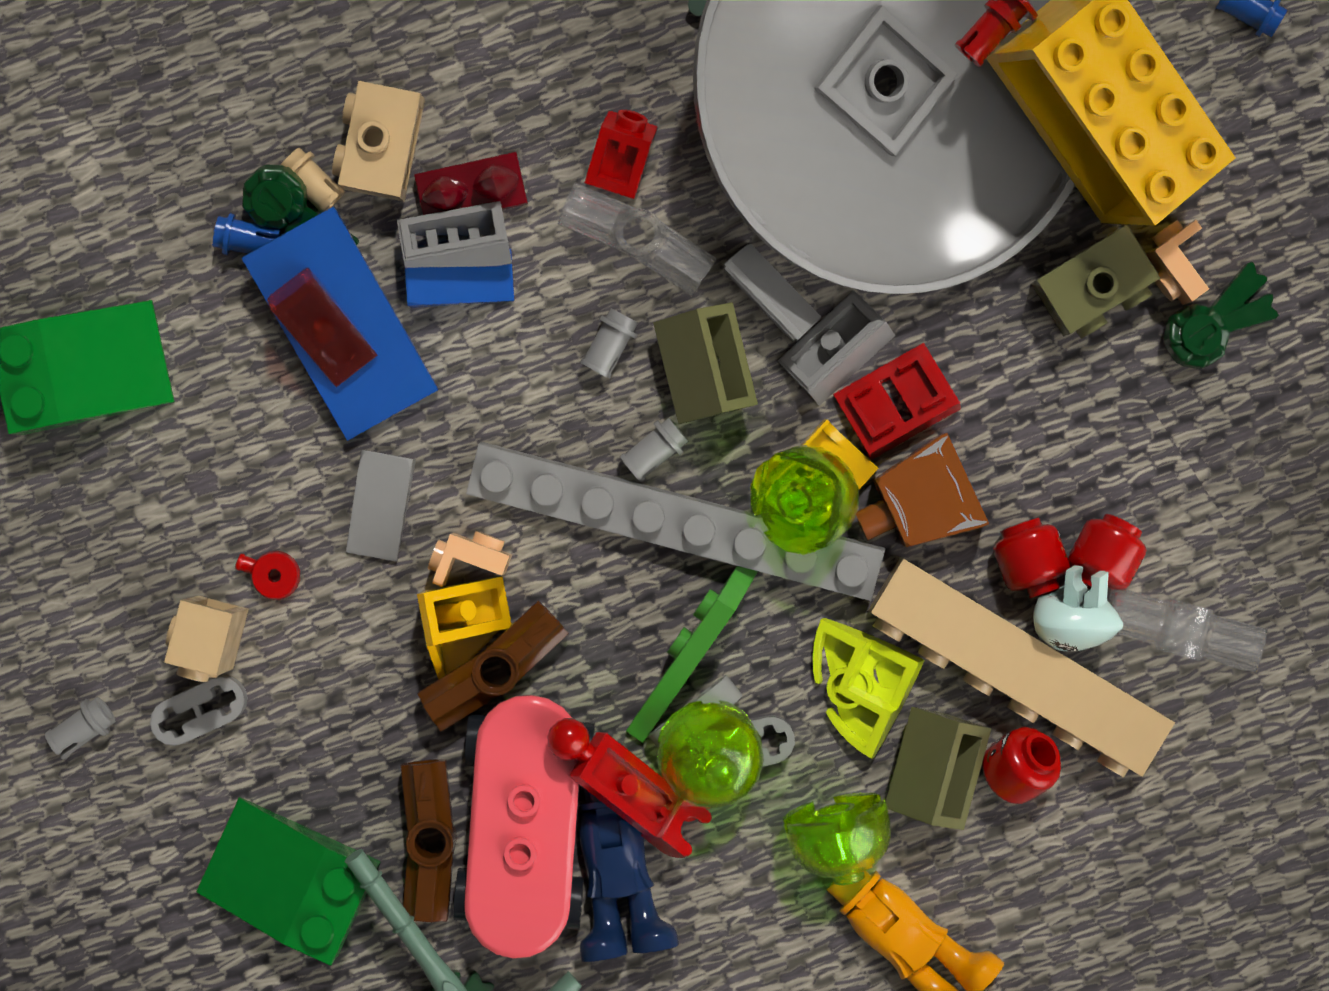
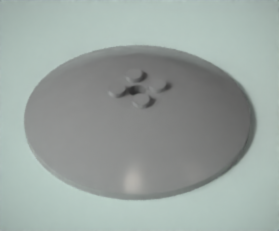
(862, 182)

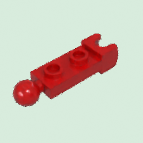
(626, 786)

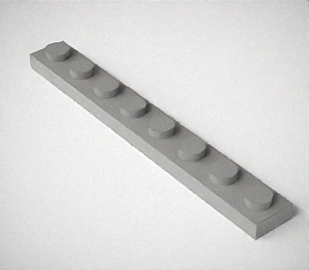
(666, 519)

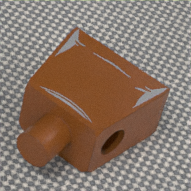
(924, 497)

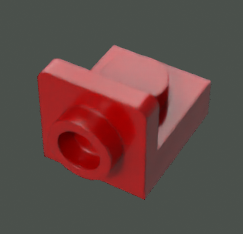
(621, 152)

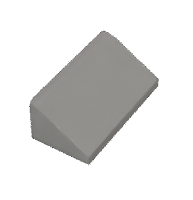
(771, 292)
(836, 347)

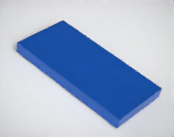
(398, 372)

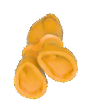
(909, 938)

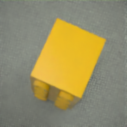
(1111, 109)

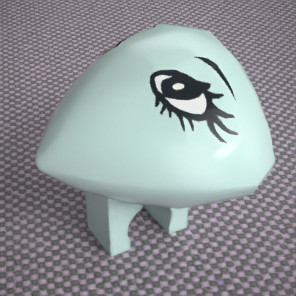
(1075, 615)

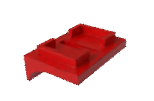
(875, 415)

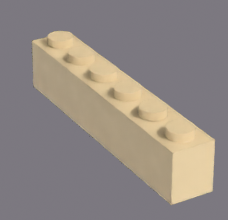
(1020, 667)

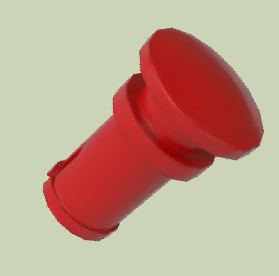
(993, 27)

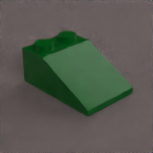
(82, 367)
(285, 881)

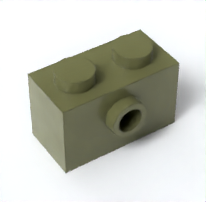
(1095, 282)
(690, 359)
(937, 768)

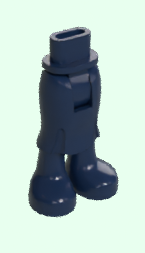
(618, 870)

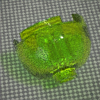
(805, 498)
(710, 754)
(840, 837)

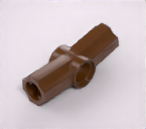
(465, 687)
(427, 806)

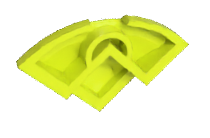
(863, 704)

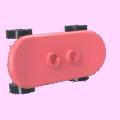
(521, 831)

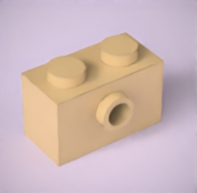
(379, 140)
(204, 637)

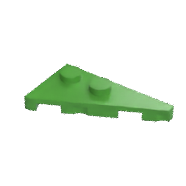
(691, 647)

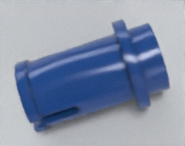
(1259, 14)
(241, 235)

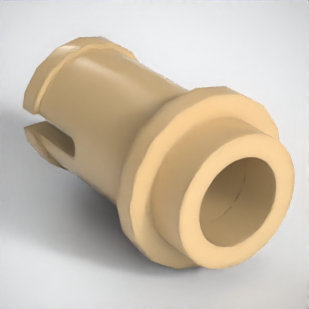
(320, 187)

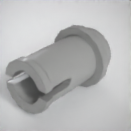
(609, 342)
(654, 449)
(80, 727)

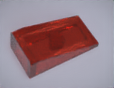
(321, 326)

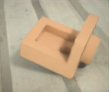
(1176, 273)
(480, 551)

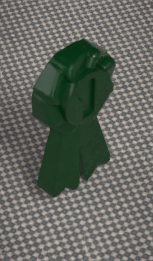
(277, 198)
(1200, 333)

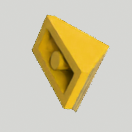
(462, 620)

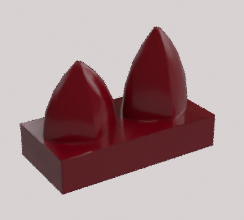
(472, 185)

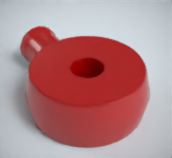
(261, 569)

